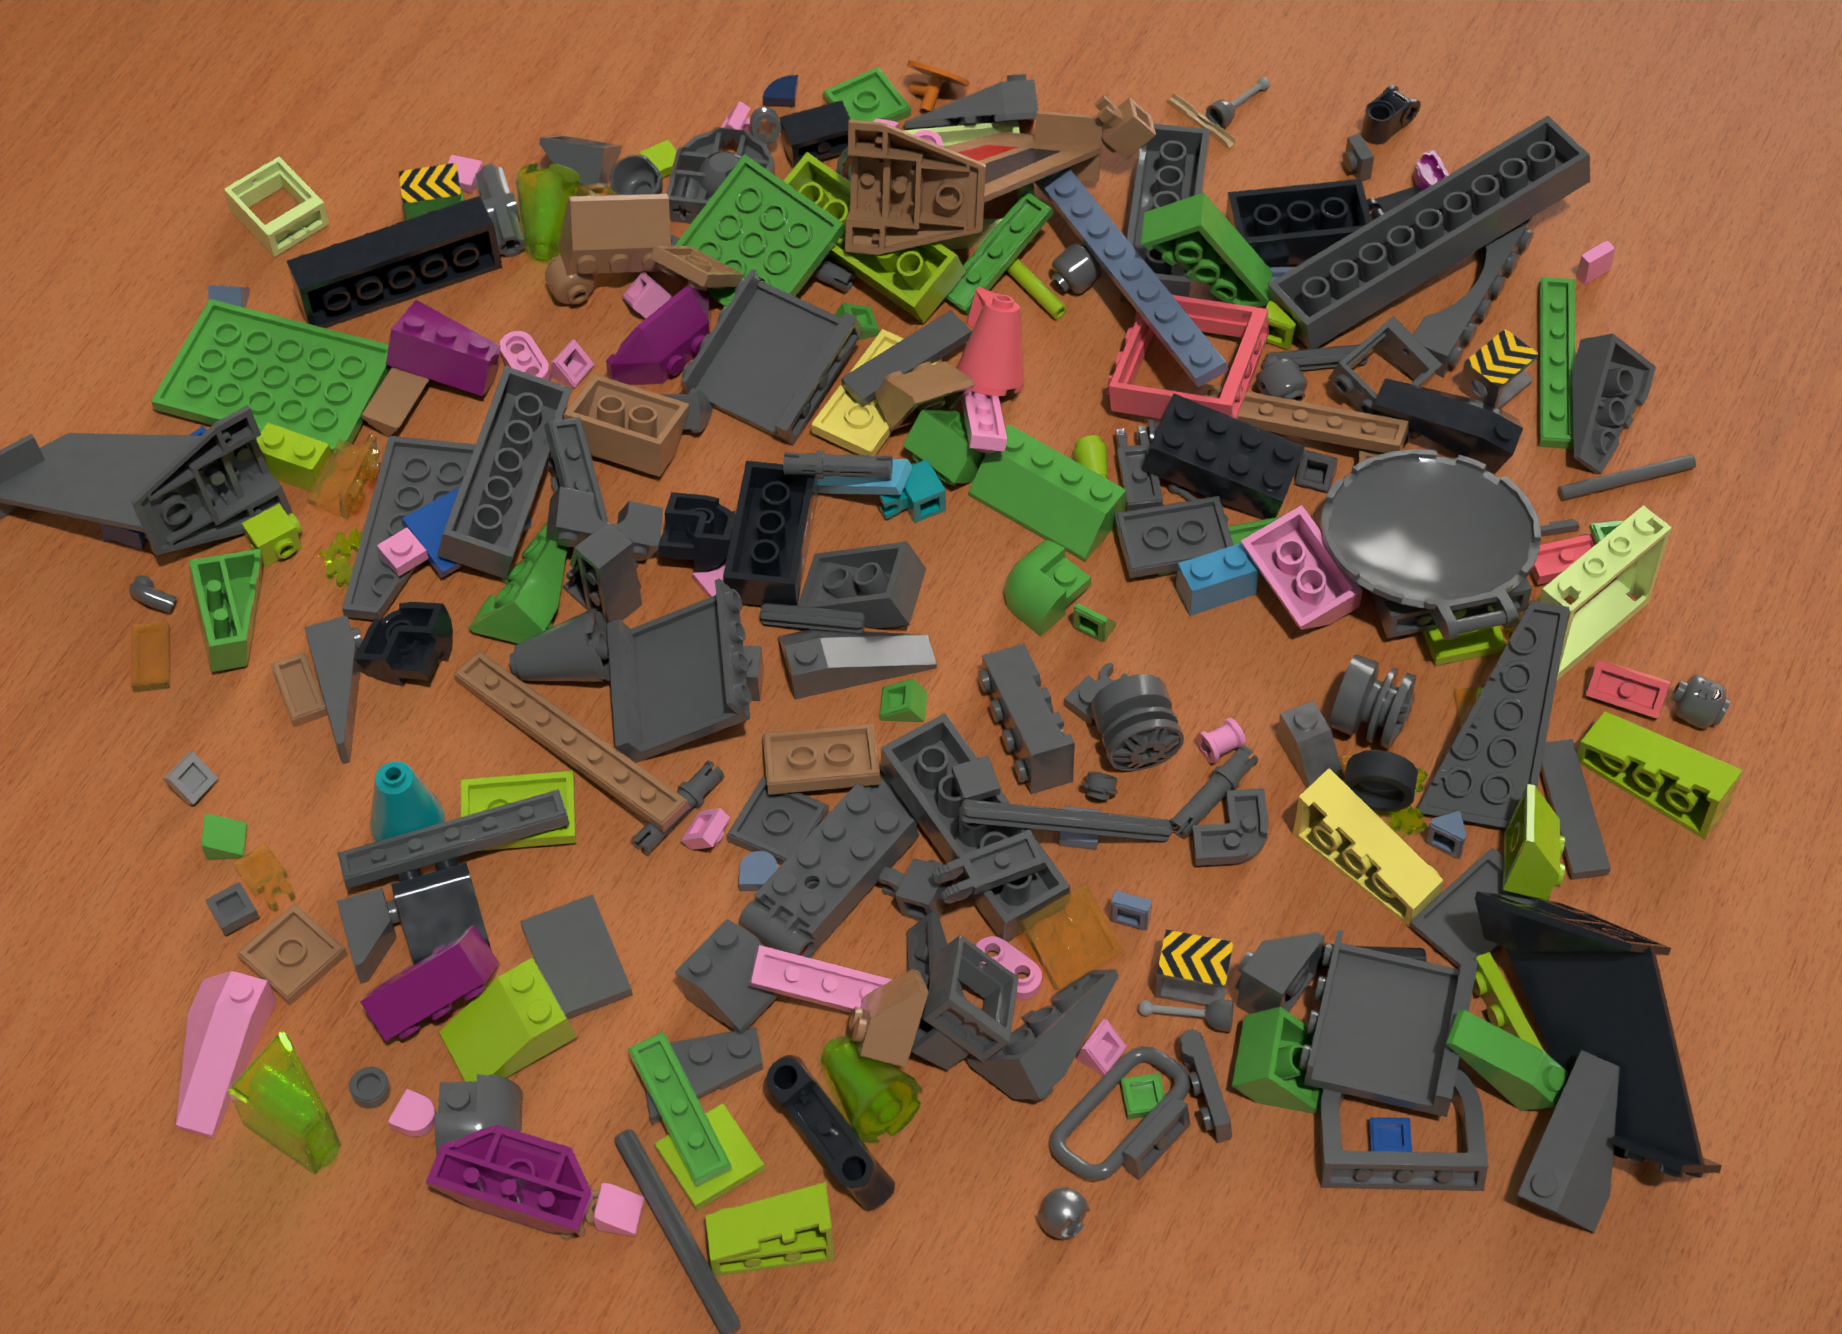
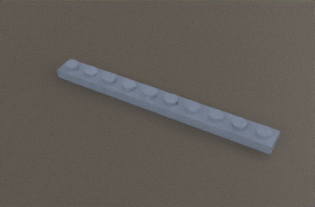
(1133, 277)

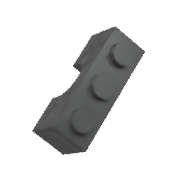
(574, 519)

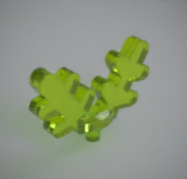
(340, 565)
(1409, 817)

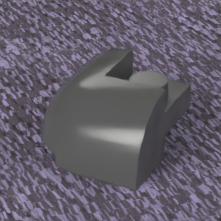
(476, 1106)

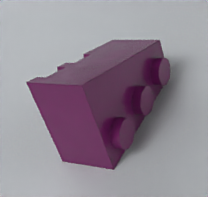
(442, 350)
(431, 985)

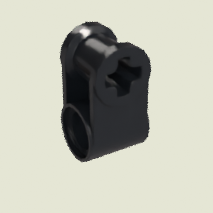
(1388, 115)

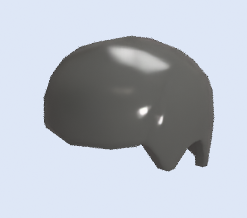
(636, 176)

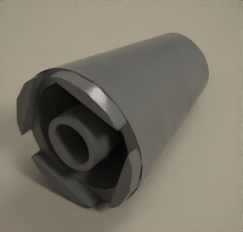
(566, 652)

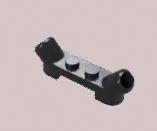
(829, 1132)

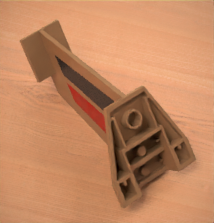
(926, 193)

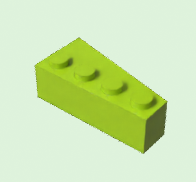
(1660, 772)

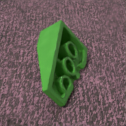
(529, 596)

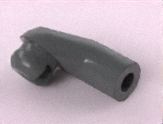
(143, 592)

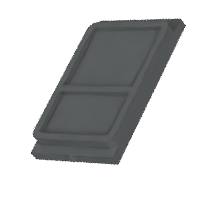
(1453, 919)

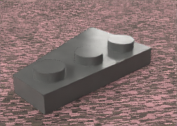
(715, 1062)

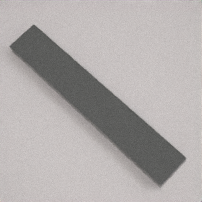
(453, 838)

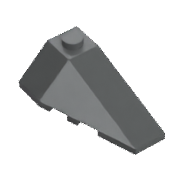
(1607, 389)
(1048, 1040)
(1575, 1154)

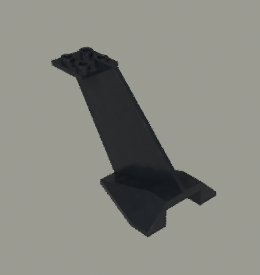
(1604, 995)

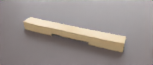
(1200, 120)

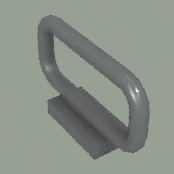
(1149, 1138)

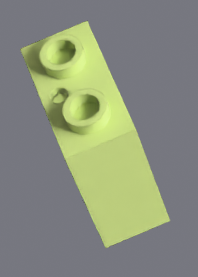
(288, 228)

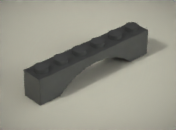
(1449, 329)

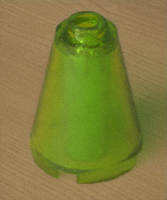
(543, 204)
(871, 1091)

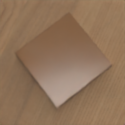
(292, 954)

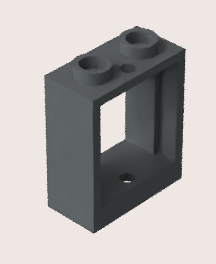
(1401, 347)
(956, 1017)

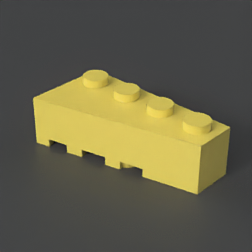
(1364, 848)

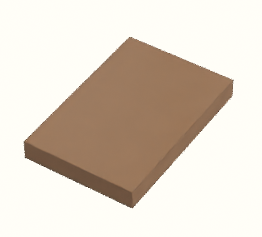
(821, 759)

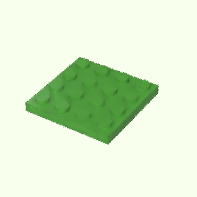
(763, 227)

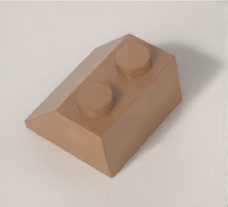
(925, 387)
(890, 1019)

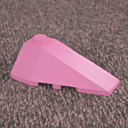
(218, 1045)

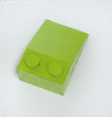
(507, 1025)

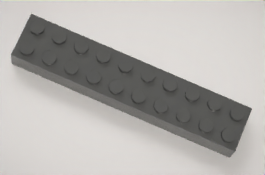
(1431, 231)

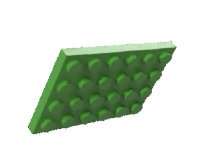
(278, 367)

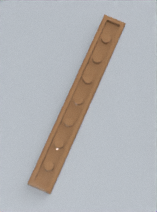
(572, 741)

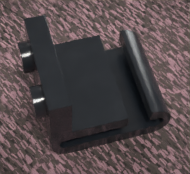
(437, 907)

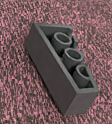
(1028, 719)

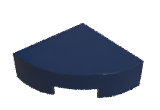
(782, 92)

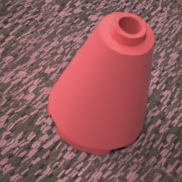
(995, 348)

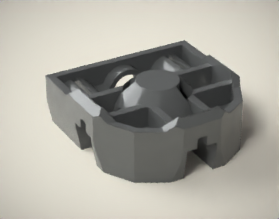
(703, 167)

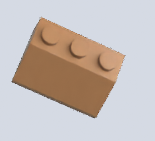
(614, 233)
(629, 424)

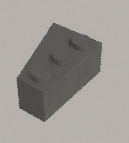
(605, 574)

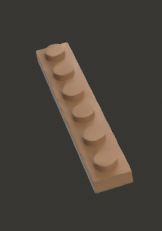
(1319, 421)

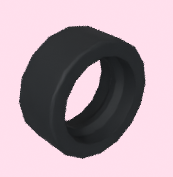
(1382, 780)

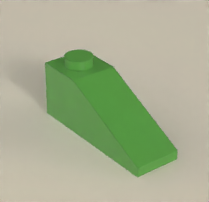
(1508, 1063)

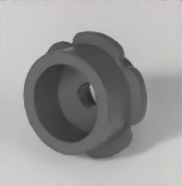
(1100, 785)

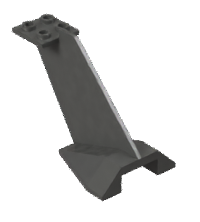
(162, 485)

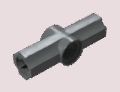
(501, 208)

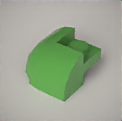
(1043, 586)

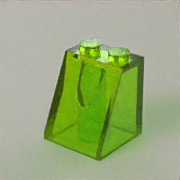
(284, 1106)

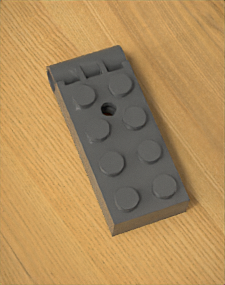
(829, 873)

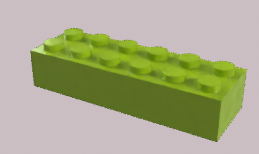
(909, 277)

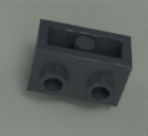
(813, 132)

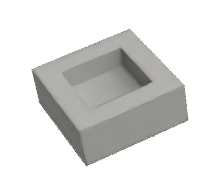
(190, 778)

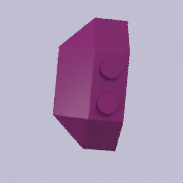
(663, 340)
(514, 1178)

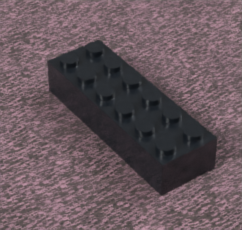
(395, 263)

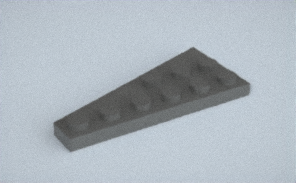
(408, 479)
(1507, 727)

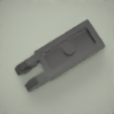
(1141, 487)
(991, 866)
(1205, 1082)

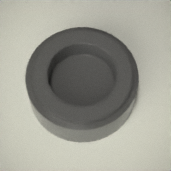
(369, 1087)

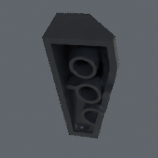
(1453, 421)

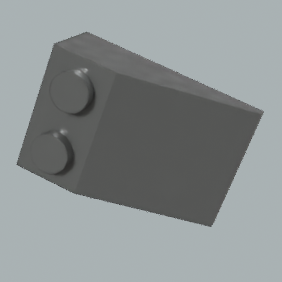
(870, 580)

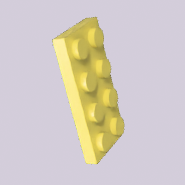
(850, 424)

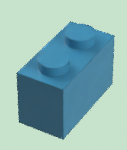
(1216, 579)

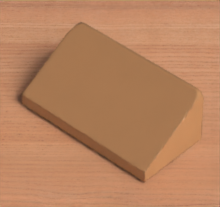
(393, 400)

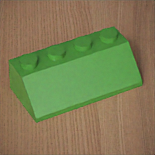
(1048, 494)

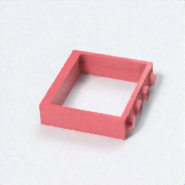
(1210, 317)

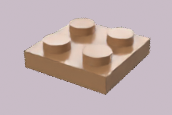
(696, 266)

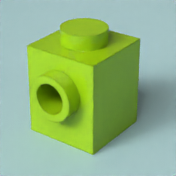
(273, 534)

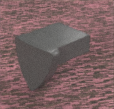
(699, 411)

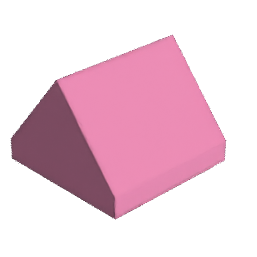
(571, 365)
(1102, 1048)

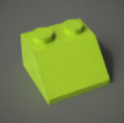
(1533, 848)

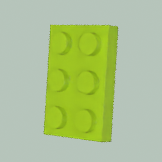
(492, 792)

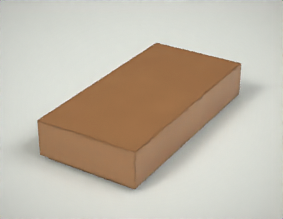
(299, 689)

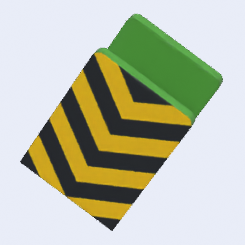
(429, 189)

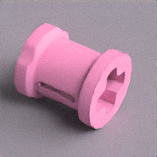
(1220, 740)

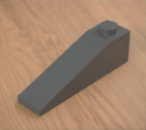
(334, 654)
(923, 943)

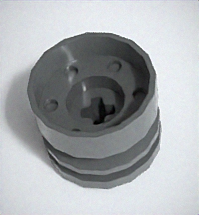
(1372, 701)
(1137, 722)

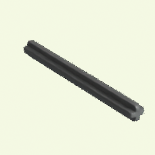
(1065, 820)
(677, 1233)

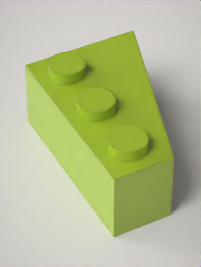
(772, 1233)

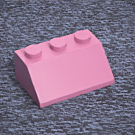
(1302, 571)

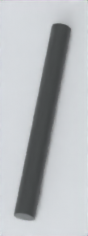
(1626, 477)

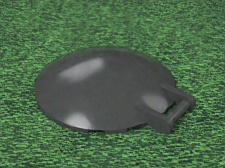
(1433, 535)

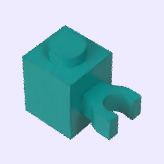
(921, 496)

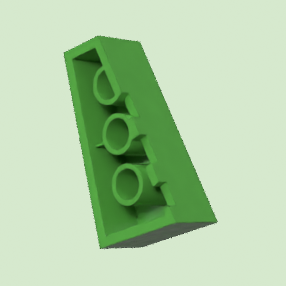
(1209, 249)

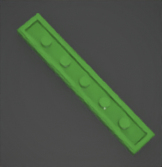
(1556, 362)

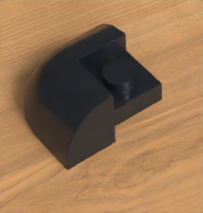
(696, 530)
(407, 643)

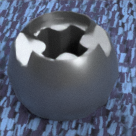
(1064, 1213)

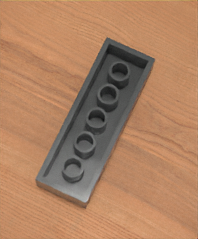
(1167, 171)
(503, 473)
(922, 776)

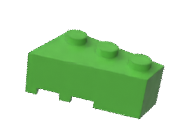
(226, 605)

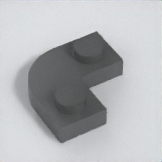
(1240, 837)

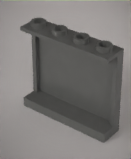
(771, 358)
(678, 675)
(1386, 1027)

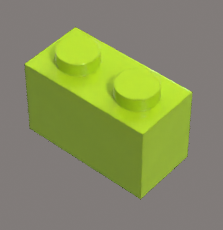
(293, 456)

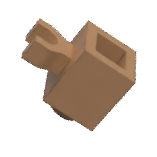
(1125, 126)

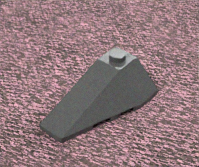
(997, 103)
(839, 660)

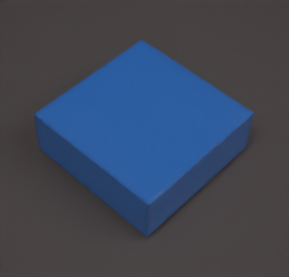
(1390, 1134)

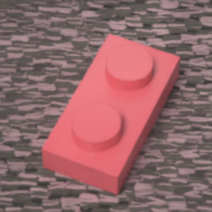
(1558, 556)
(1628, 688)

